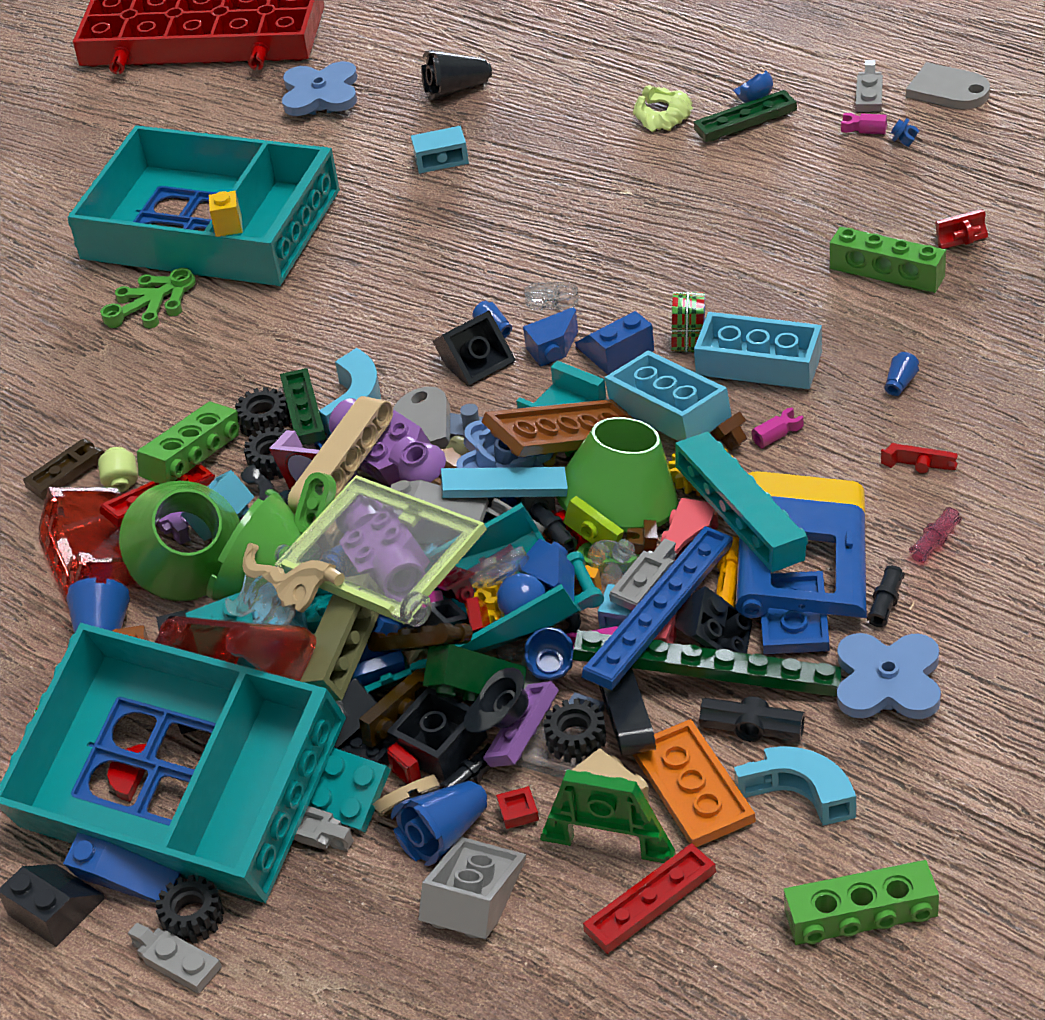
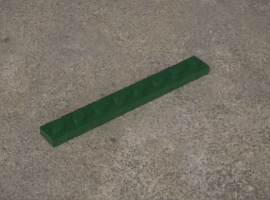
(723, 665)

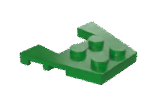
(609, 806)

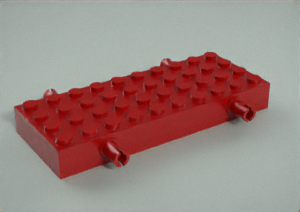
(196, 31)

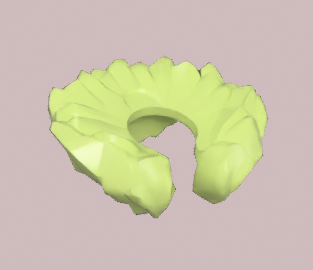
(678, 108)

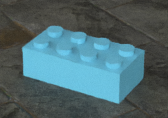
(758, 350)
(668, 396)

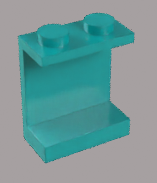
(568, 386)

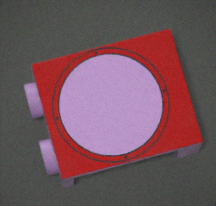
(292, 457)

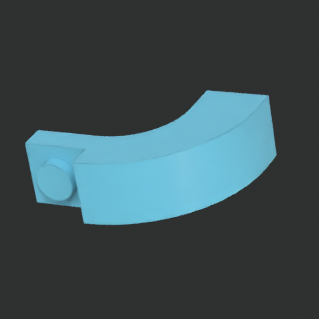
(359, 376)
(802, 773)

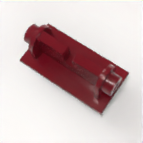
(457, 585)

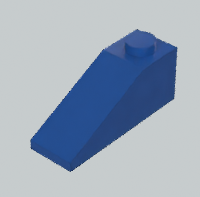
(118, 868)

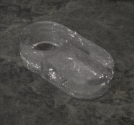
(547, 296)

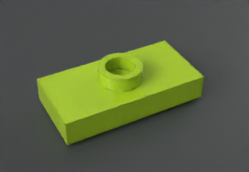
(590, 523)

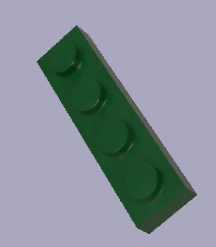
(745, 116)
(303, 406)

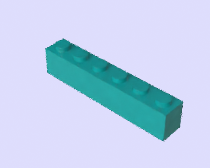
(741, 501)

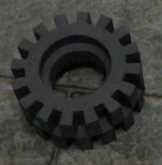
(266, 401)
(257, 450)
(571, 716)
(185, 894)

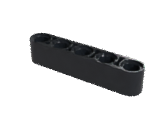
(629, 716)

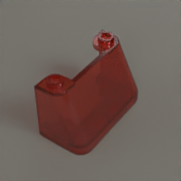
(79, 538)
(267, 646)

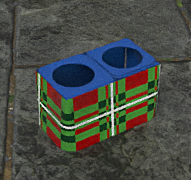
(687, 320)

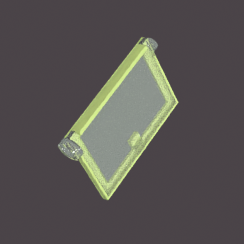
(386, 548)

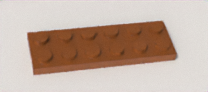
(549, 427)

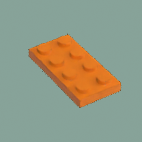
(694, 785)

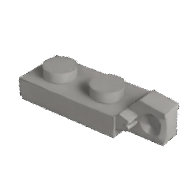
(869, 89)
(643, 575)
(322, 829)
(174, 957)

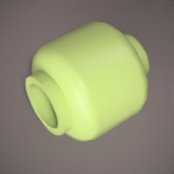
(117, 468)

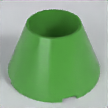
(622, 474)
(264, 524)
(154, 564)

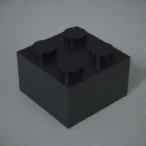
(436, 734)

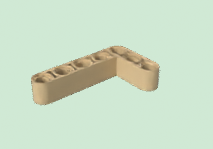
(347, 445)

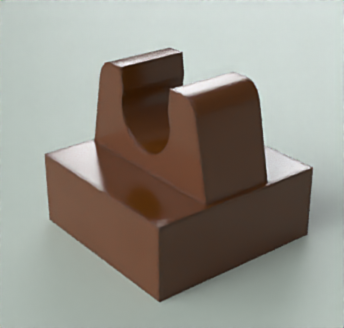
(730, 431)
(643, 538)

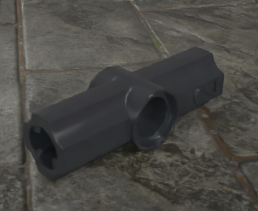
(752, 719)

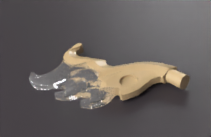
(277, 593)

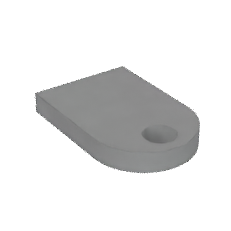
(949, 87)
(430, 414)

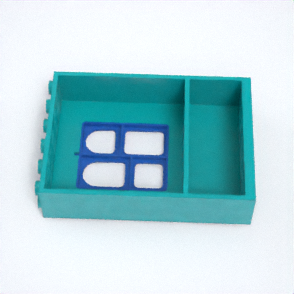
(278, 189)
(240, 799)

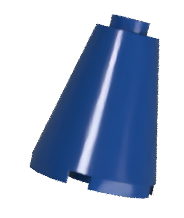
(98, 603)
(437, 820)

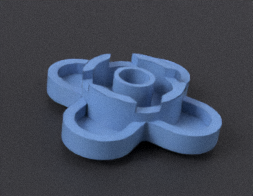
(319, 90)
(491, 452)
(888, 676)

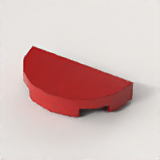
(125, 778)

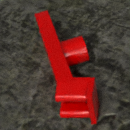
(918, 456)

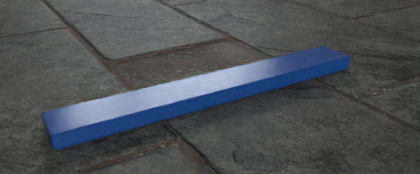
(656, 608)

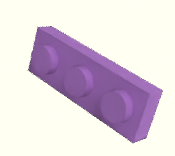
(511, 741)

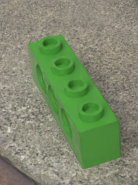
(887, 259)
(187, 443)
(888, 896)

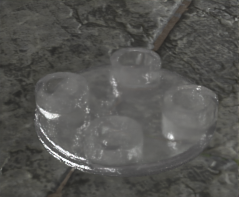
(612, 559)
(495, 571)

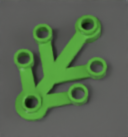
(177, 283)

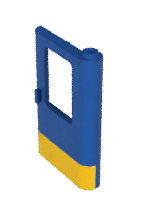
(827, 513)

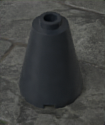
(452, 73)

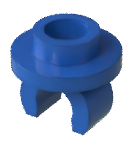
(904, 132)

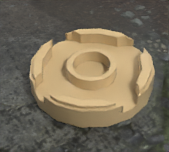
(419, 787)

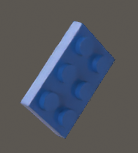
(791, 630)

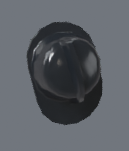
(499, 703)

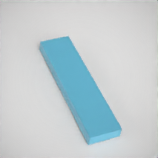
(503, 482)

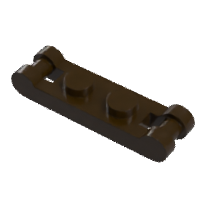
(412, 640)

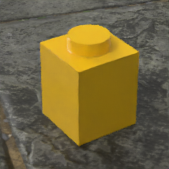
(225, 213)

